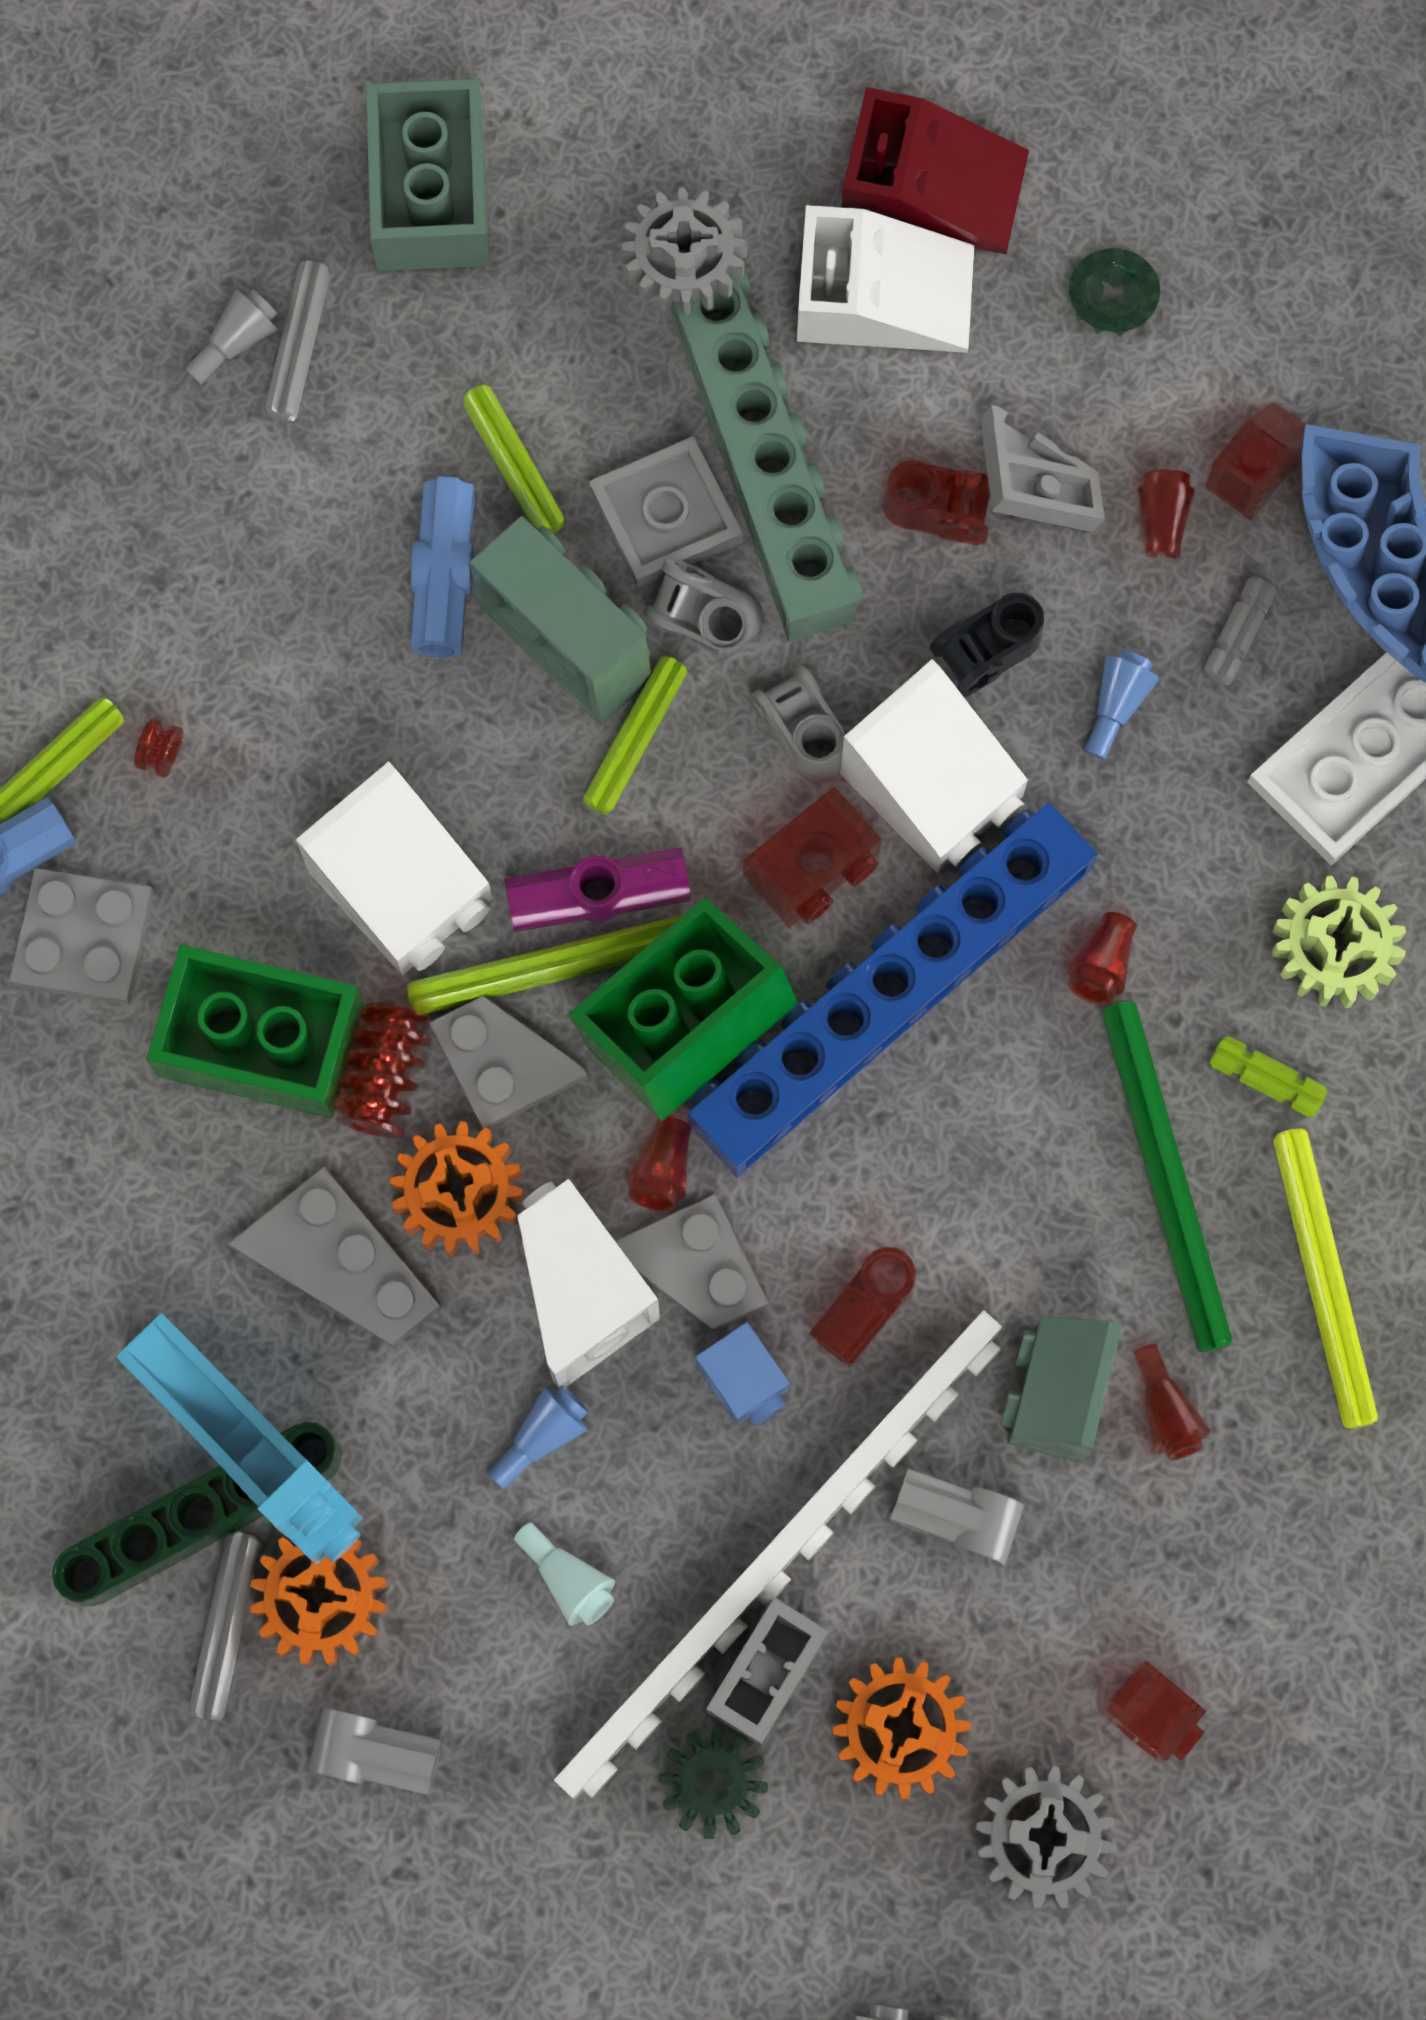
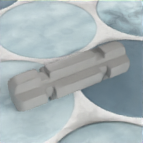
(1240, 630)

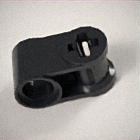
(981, 649)

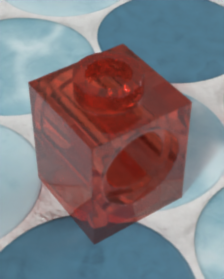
(1155, 1713)

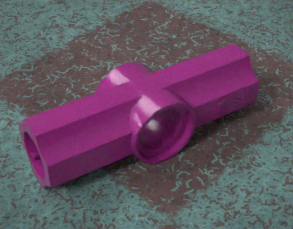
(558, 899)

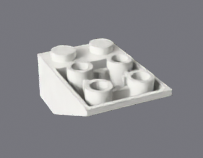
(882, 283)

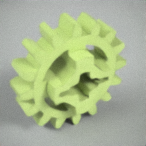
(1363, 944)

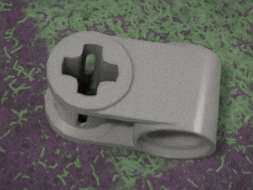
(692, 606)
(797, 717)

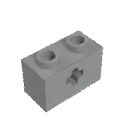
(767, 1671)

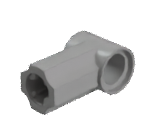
(966, 1518)
(360, 1750)

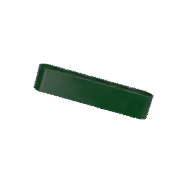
(167, 1520)

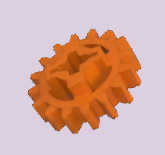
(481, 1182)
(314, 1625)
(929, 1738)

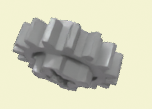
(677, 225)
(1073, 1842)

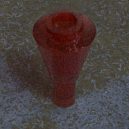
(1172, 1418)

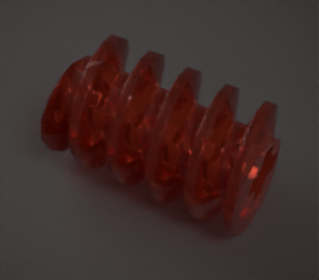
(381, 1069)

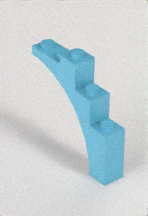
(242, 1442)

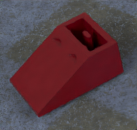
(934, 170)

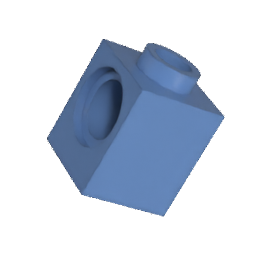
(744, 1376)

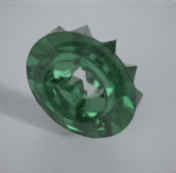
(1117, 268)

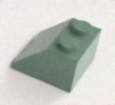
(1062, 1386)

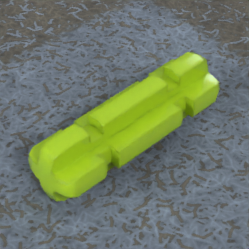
(1268, 1076)

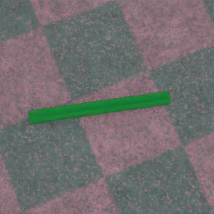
(1166, 1177)

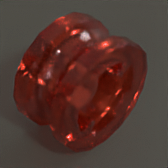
(158, 747)

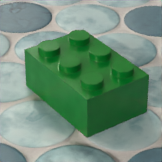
(684, 1008)
(255, 1031)

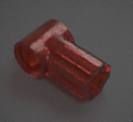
(861, 1309)

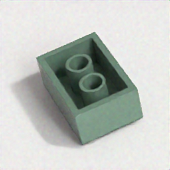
(427, 174)
(563, 618)

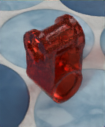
(944, 501)

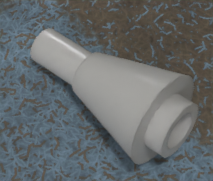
(240, 326)

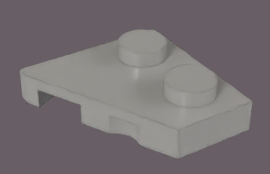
(1037, 478)
(501, 1061)
(697, 1264)

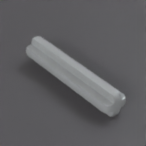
(297, 341)
(224, 1626)

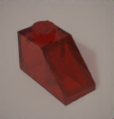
(1257, 460)

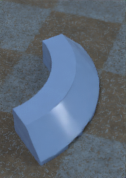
(1371, 533)

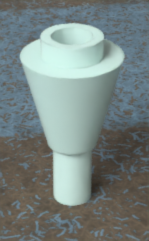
(575, 1585)

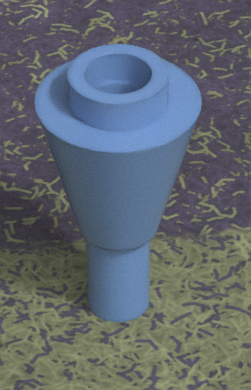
(1123, 689)
(549, 1425)

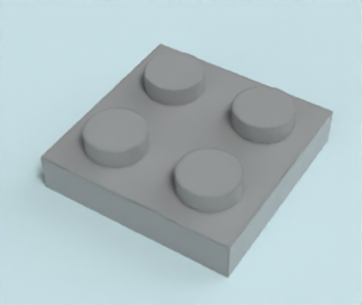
(665, 510)
(81, 936)

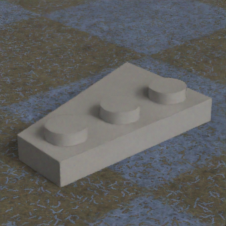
(338, 1258)

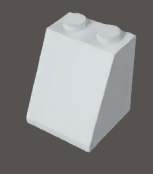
(933, 769)
(395, 870)
(581, 1283)

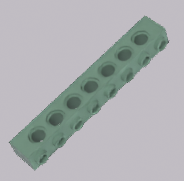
(802, 602)

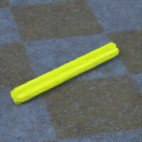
(1325, 1279)

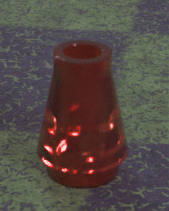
(1165, 508)
(1103, 962)
(661, 1169)

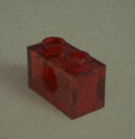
(827, 828)

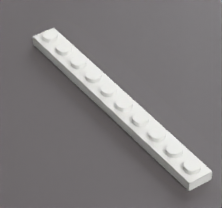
(765, 1576)

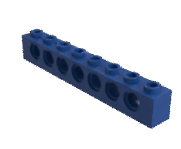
(1039, 838)

